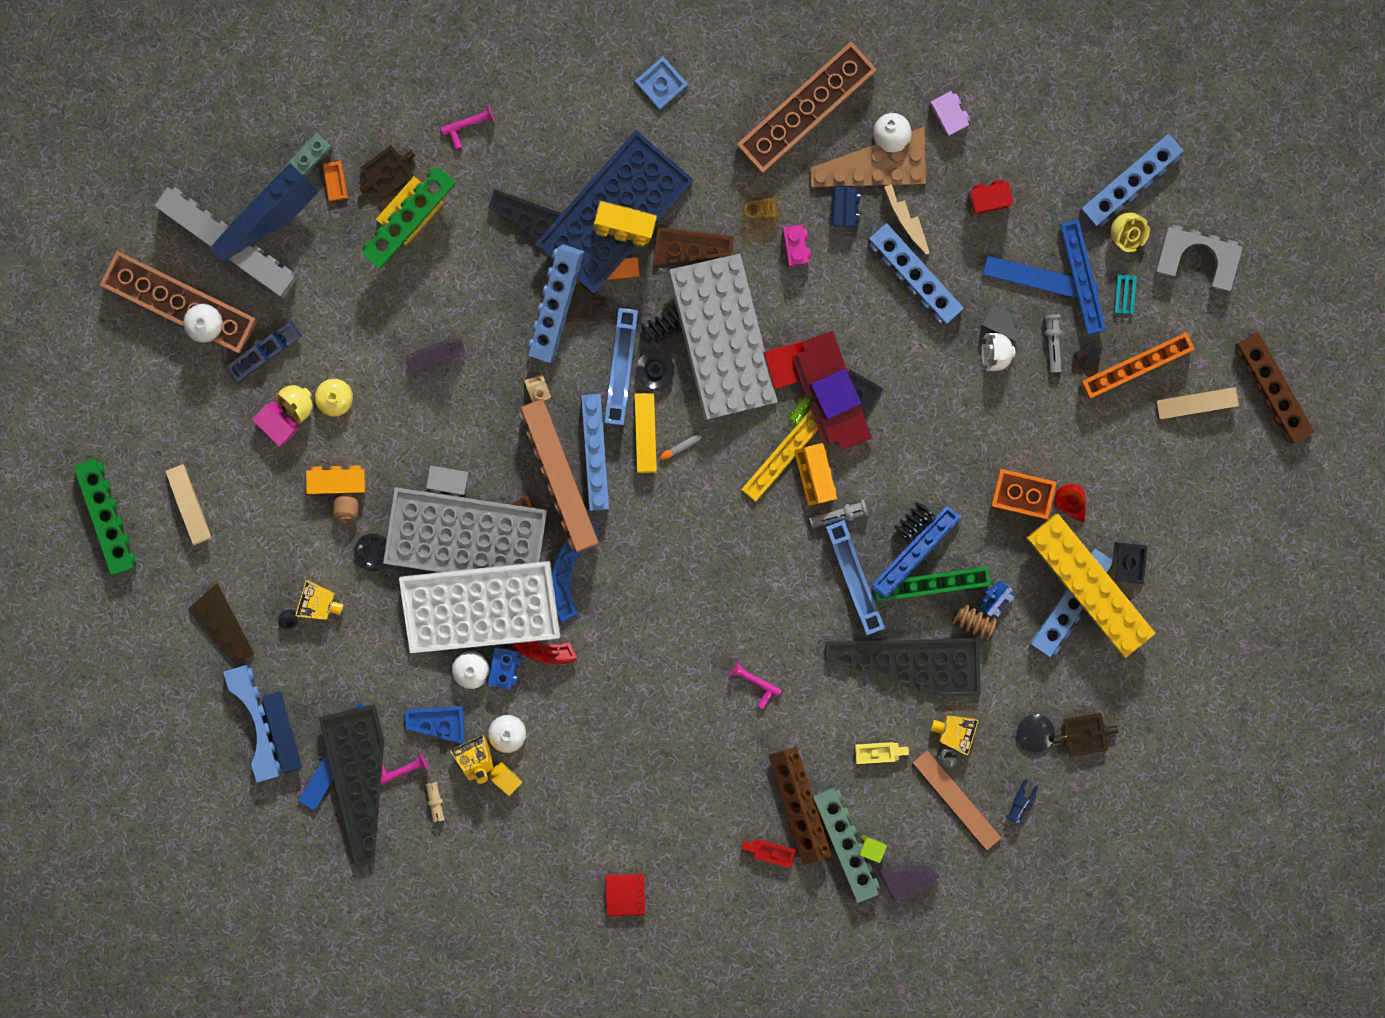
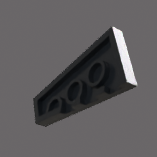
(524, 214)

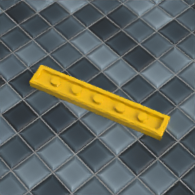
(781, 457)

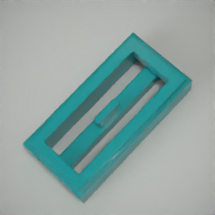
(1125, 294)

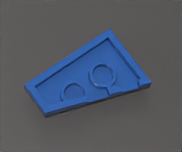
(437, 722)

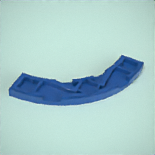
(562, 580)

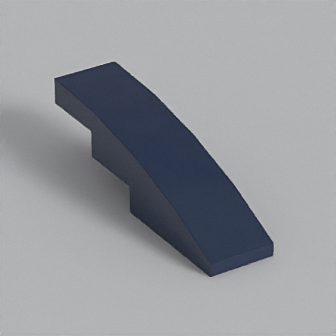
(264, 351)
(282, 732)

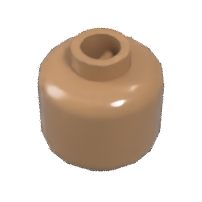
(345, 508)

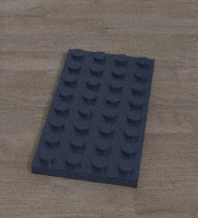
(632, 178)

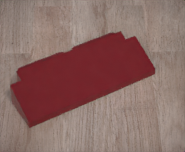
(818, 361)

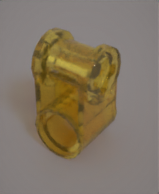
(763, 209)

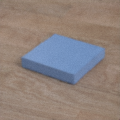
(661, 83)

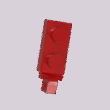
(770, 852)

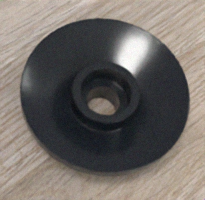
(658, 359)

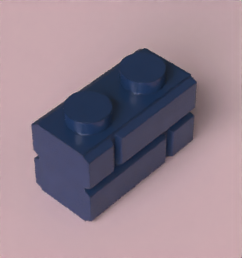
(844, 207)

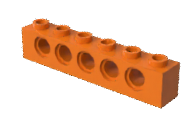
(1137, 365)

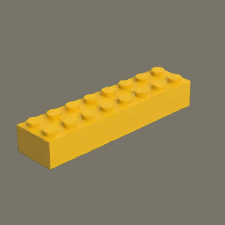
(1090, 585)

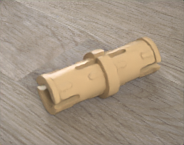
(435, 801)

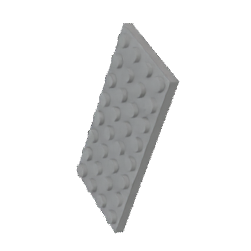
(722, 336)
(460, 532)

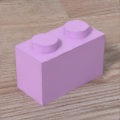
(949, 113)

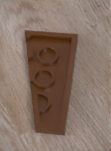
(687, 245)

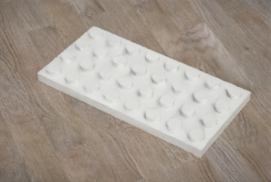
(479, 607)

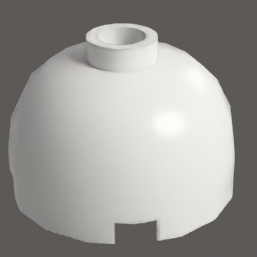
(892, 132)
(202, 323)
(997, 352)
(471, 669)
(507, 733)

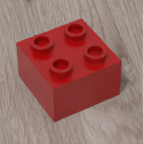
(990, 198)

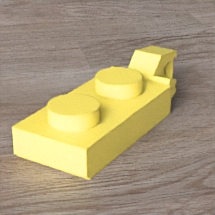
(879, 752)

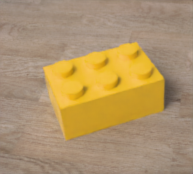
(395, 206)
(624, 223)

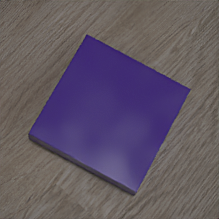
(835, 394)

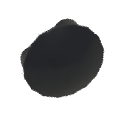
(370, 552)
(1035, 733)

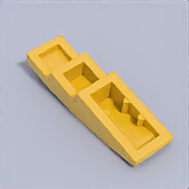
(645, 433)

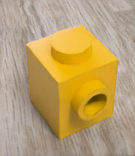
(505, 778)

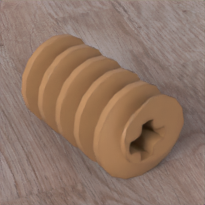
(975, 621)

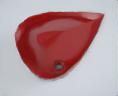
(1072, 501)

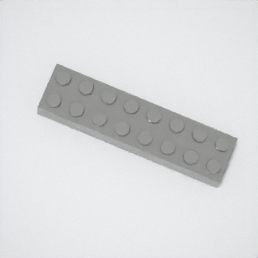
(207, 229)

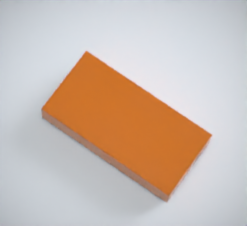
(335, 181)

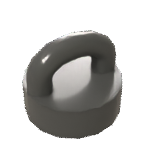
(947, 759)

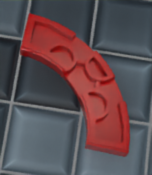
(547, 652)

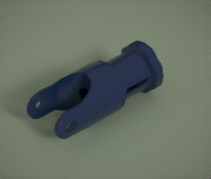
(1021, 804)

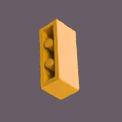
(815, 474)
(336, 480)

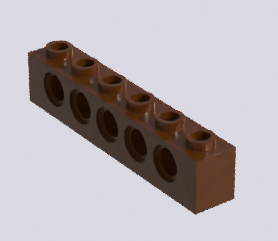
(1284, 392)
(800, 805)

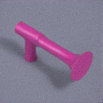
(452, 128)
(769, 688)
(419, 763)

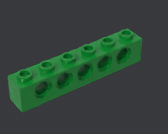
(380, 258)
(83, 473)
(940, 583)

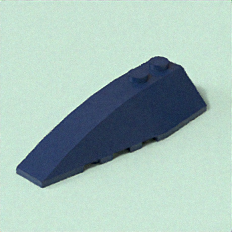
(268, 211)

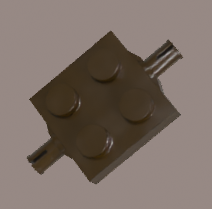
(387, 171)
(581, 304)
(1085, 734)

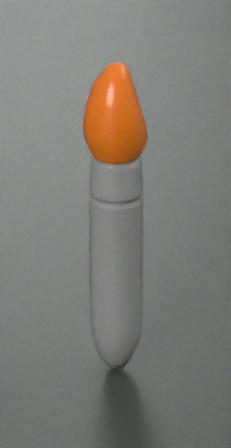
(680, 447)

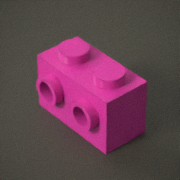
(795, 245)
(276, 423)

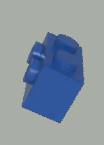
(503, 668)

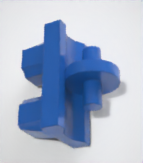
(994, 597)

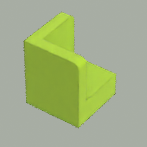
(872, 849)

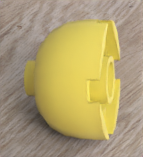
(1129, 231)
(334, 397)
(295, 401)

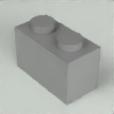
(447, 480)

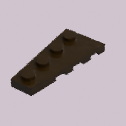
(222, 624)

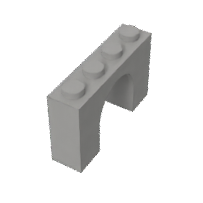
(1225, 255)

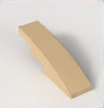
(910, 225)
(1198, 403)
(188, 504)

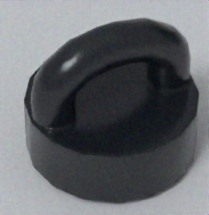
(288, 619)

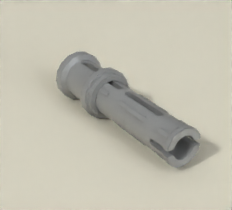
(1050, 332)
(848, 512)

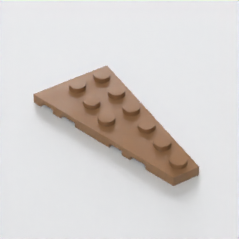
(875, 166)

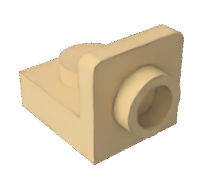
(537, 388)

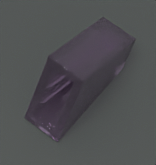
(435, 355)
(909, 880)

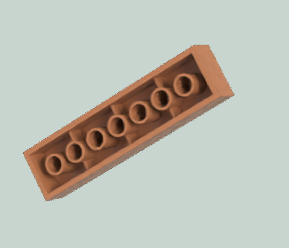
(806, 107)
(173, 298)
(560, 476)

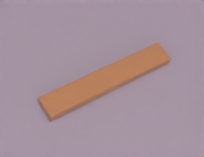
(956, 800)

